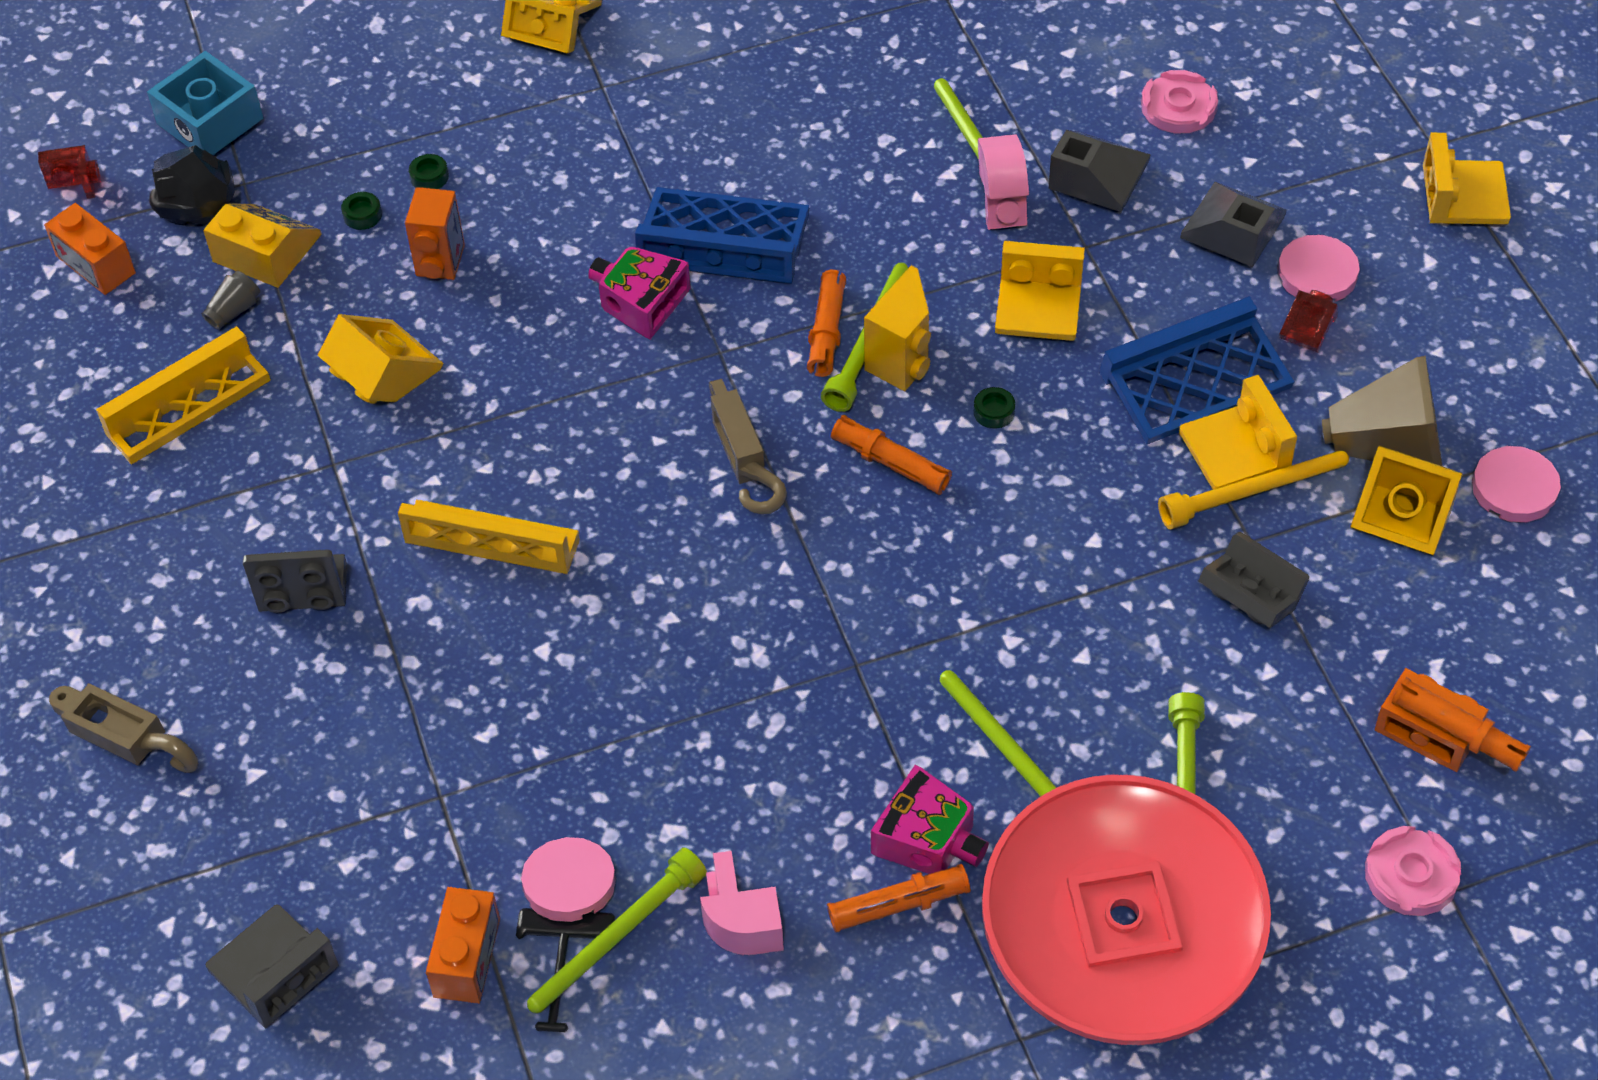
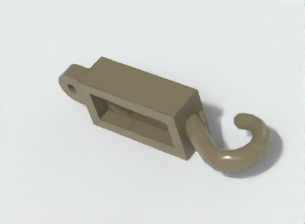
(743, 448)
(126, 729)

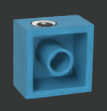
(205, 104)

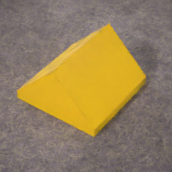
(1406, 500)

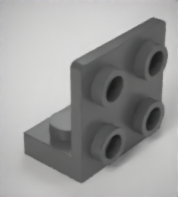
(297, 580)
(272, 964)

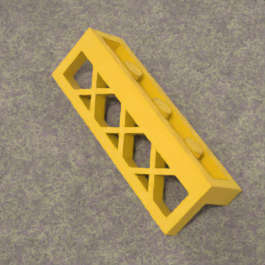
(176, 390)
(488, 535)

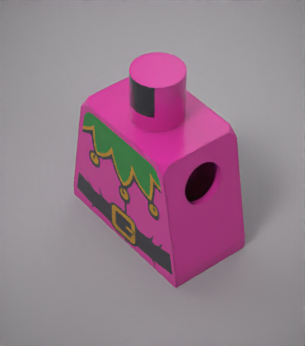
(641, 287)
(927, 826)

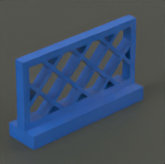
(723, 250)
(1174, 346)

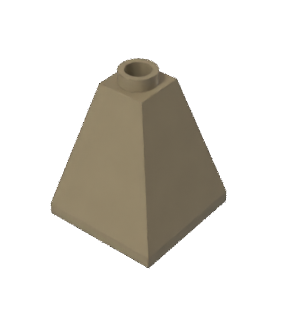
(1388, 413)

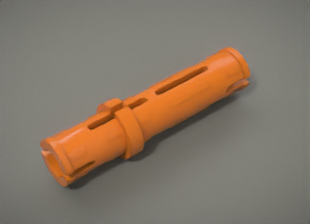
(825, 332)
(877, 447)
(1477, 733)
(951, 882)

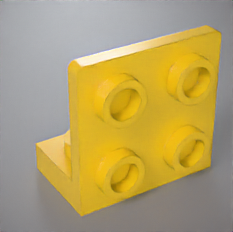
(545, 22)
(1463, 188)
(1039, 290)
(1242, 439)

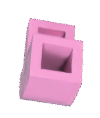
(1005, 181)
(741, 920)

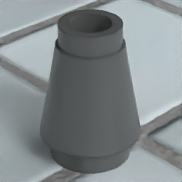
(231, 299)

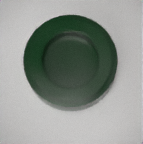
(428, 171)
(361, 210)
(994, 407)

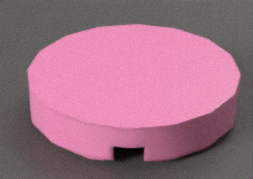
(1179, 102)
(1318, 265)
(1516, 483)
(1412, 871)
(568, 879)

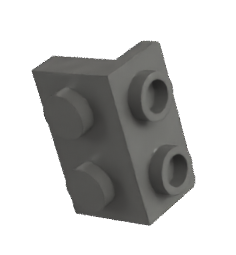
(1255, 580)

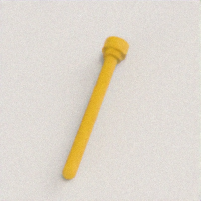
(1178, 508)

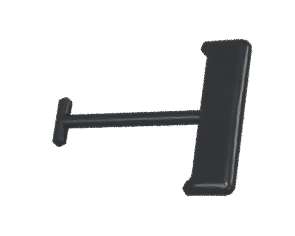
(534, 924)

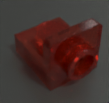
(68, 168)
(1309, 319)

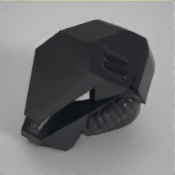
(190, 186)

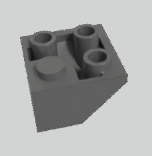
(1096, 169)
(1233, 224)

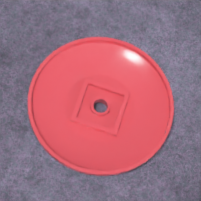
(1137, 847)

